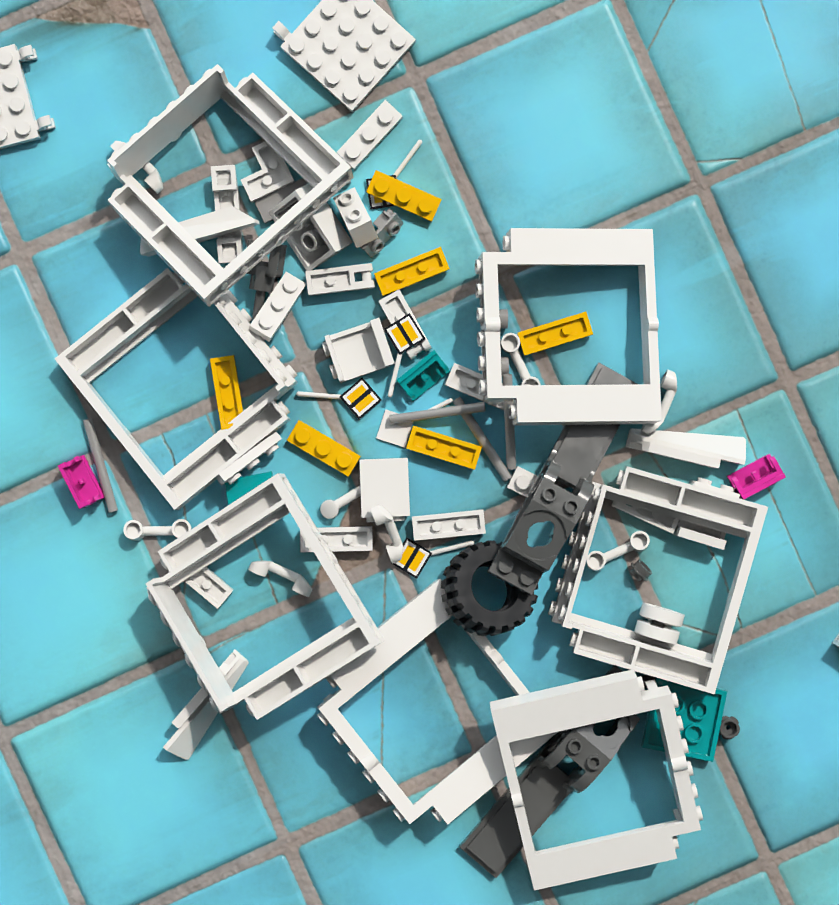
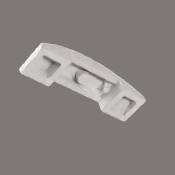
(226, 195)

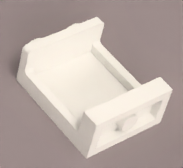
(358, 351)
(384, 484)
(700, 533)

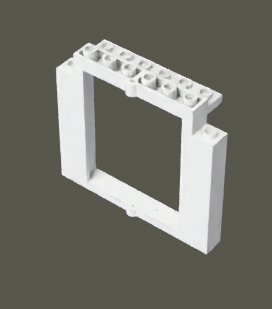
(273, 123)
(129, 327)
(571, 402)
(217, 538)
(624, 646)
(587, 704)
(472, 777)

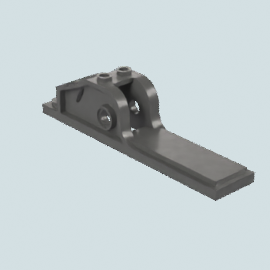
(572, 462)
(543, 788)

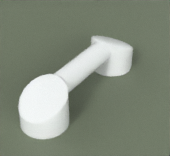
(153, 178)
(510, 343)
(669, 383)
(330, 508)
(382, 516)
(136, 531)
(638, 542)
(300, 586)

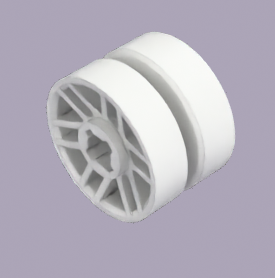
(659, 623)

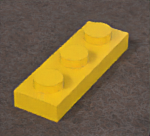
(403, 195)
(411, 271)
(555, 333)
(226, 389)
(444, 447)
(323, 448)

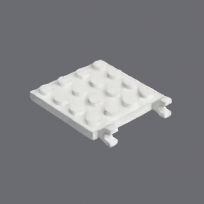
(346, 47)
(17, 115)

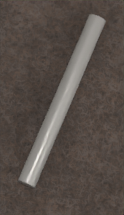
(437, 413)
(509, 428)
(484, 442)
(100, 465)

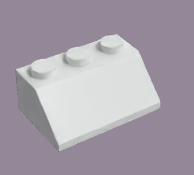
(318, 236)

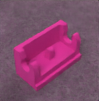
(756, 476)
(81, 481)

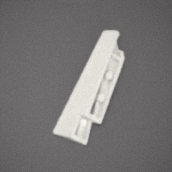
(211, 226)
(690, 447)
(199, 713)

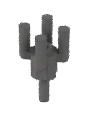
(264, 275)

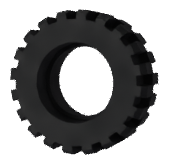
(463, 603)

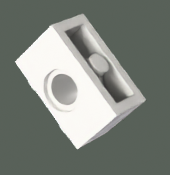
(355, 217)

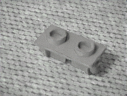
(388, 226)

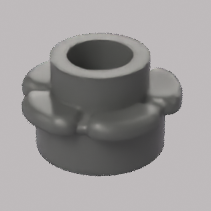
(640, 570)
(734, 727)

